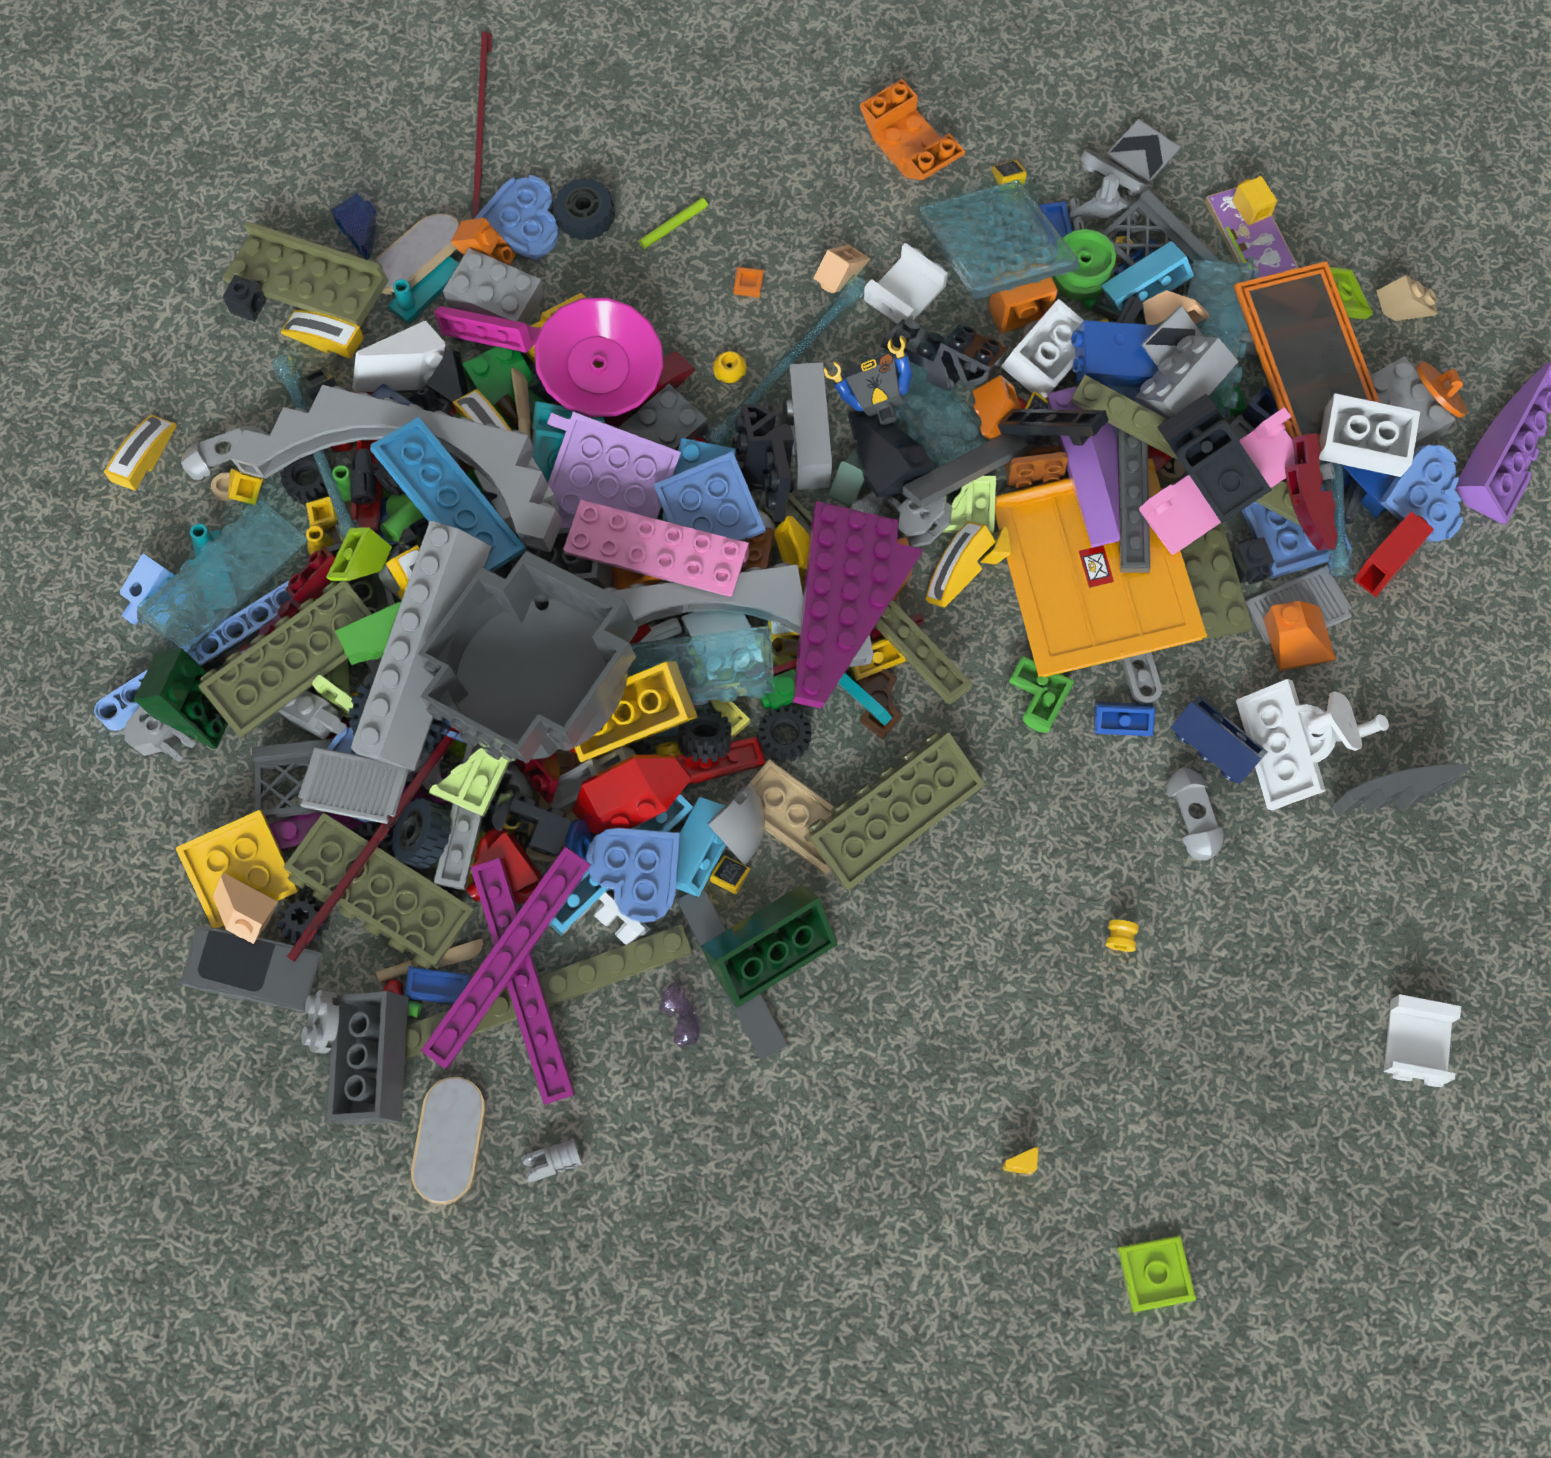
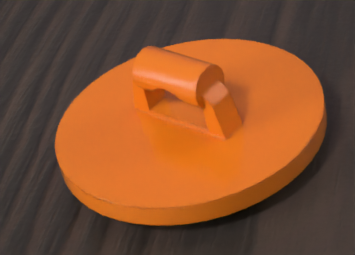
(1443, 390)

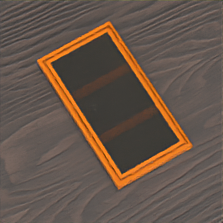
(1304, 343)

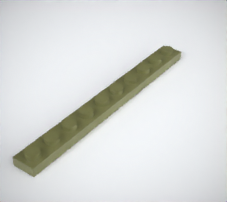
(1143, 425)
(905, 634)
(572, 981)

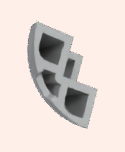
(741, 823)

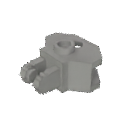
(916, 521)
(154, 736)

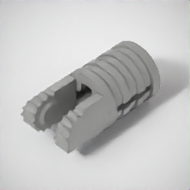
(558, 1159)

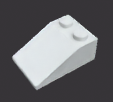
(1046, 351)
(400, 360)

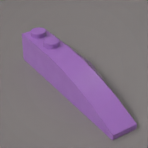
(1500, 462)
(1092, 475)

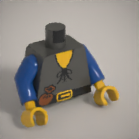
(876, 383)

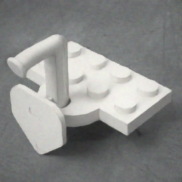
(1289, 735)

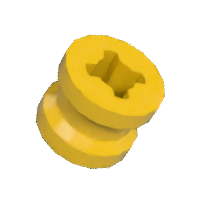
(1122, 935)

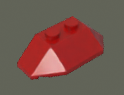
(630, 792)

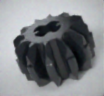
(290, 923)

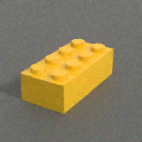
(649, 705)

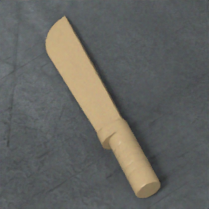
(522, 401)
(453, 955)

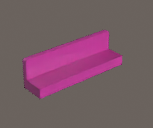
(486, 329)

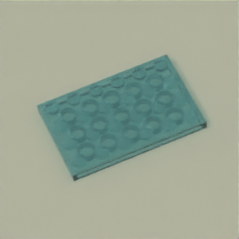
(997, 239)

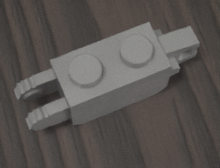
(314, 715)

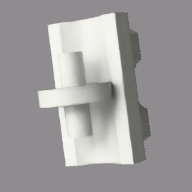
(609, 911)

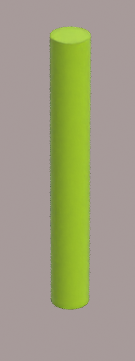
(673, 223)

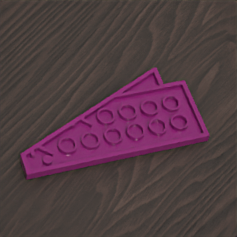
(848, 586)

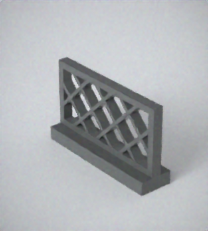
(1163, 222)
(278, 757)

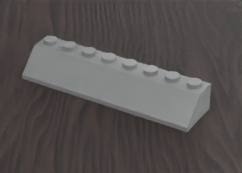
(395, 715)

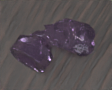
(688, 1026)

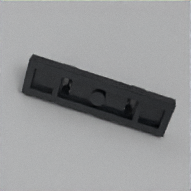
(1039, 422)

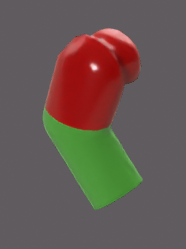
(395, 986)

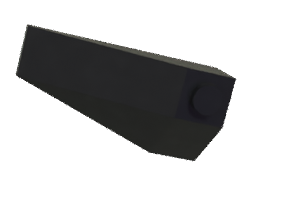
(887, 454)

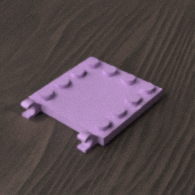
(607, 468)

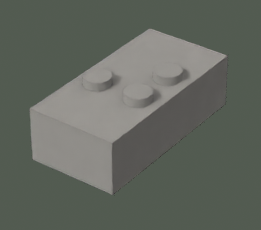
(809, 425)

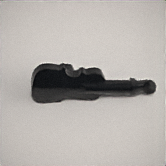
(430, 401)

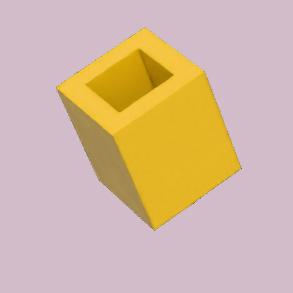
(1254, 200)

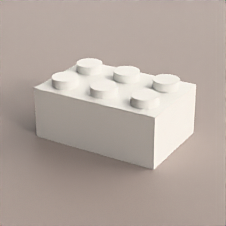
(1368, 435)

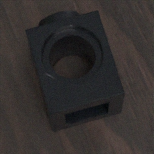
(244, 298)

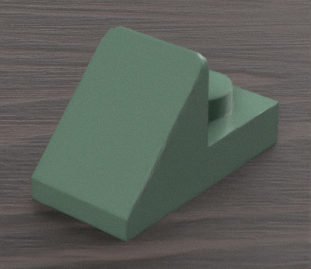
(848, 480)

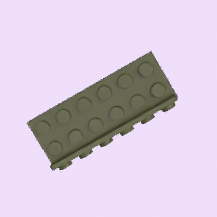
(308, 274)
(1215, 583)
(285, 661)
(894, 809)
(382, 895)

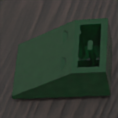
(174, 698)

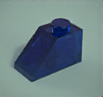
(357, 223)

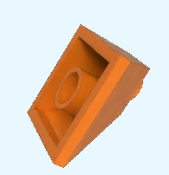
(1298, 635)

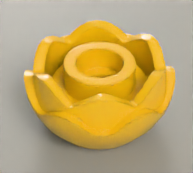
(731, 374)

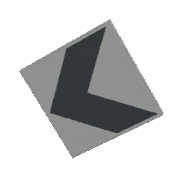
(1143, 151)
(1165, 338)

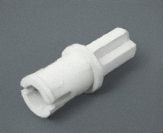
(663, 630)

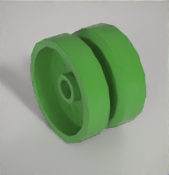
(1096, 264)

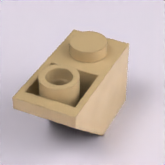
(1407, 300)

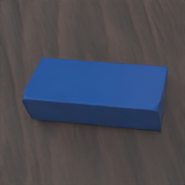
(1123, 718)

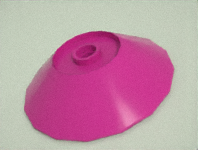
(603, 333)

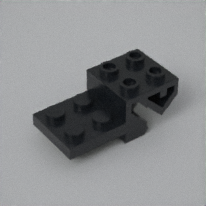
(958, 356)
(765, 455)
(1214, 458)

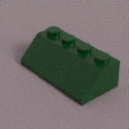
(770, 945)

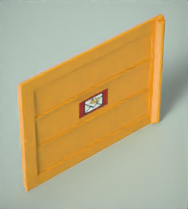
(1076, 598)

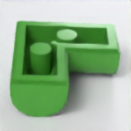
(401, 513)
(1048, 694)

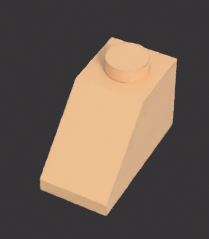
(839, 266)
(1164, 304)
(243, 908)

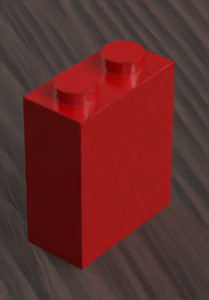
(1393, 554)

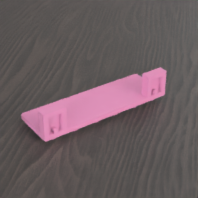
(1182, 513)
(656, 548)

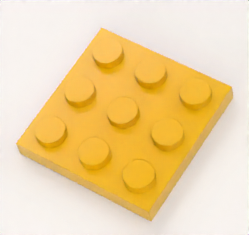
(244, 852)

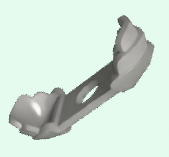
(203, 454)
(1204, 835)

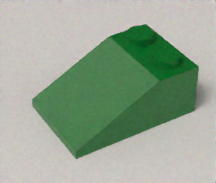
(493, 377)

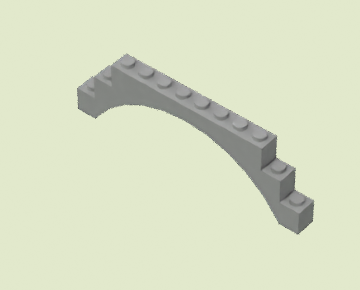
(350, 417)
(763, 593)

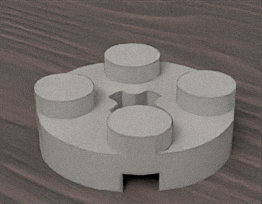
(321, 1022)

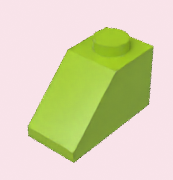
(359, 555)

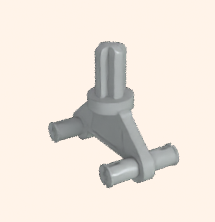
(1104, 205)

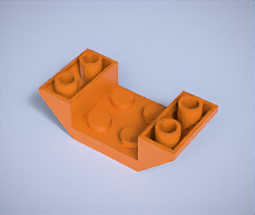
(906, 134)

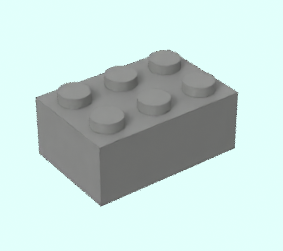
(493, 288)
(1186, 375)
(1401, 387)

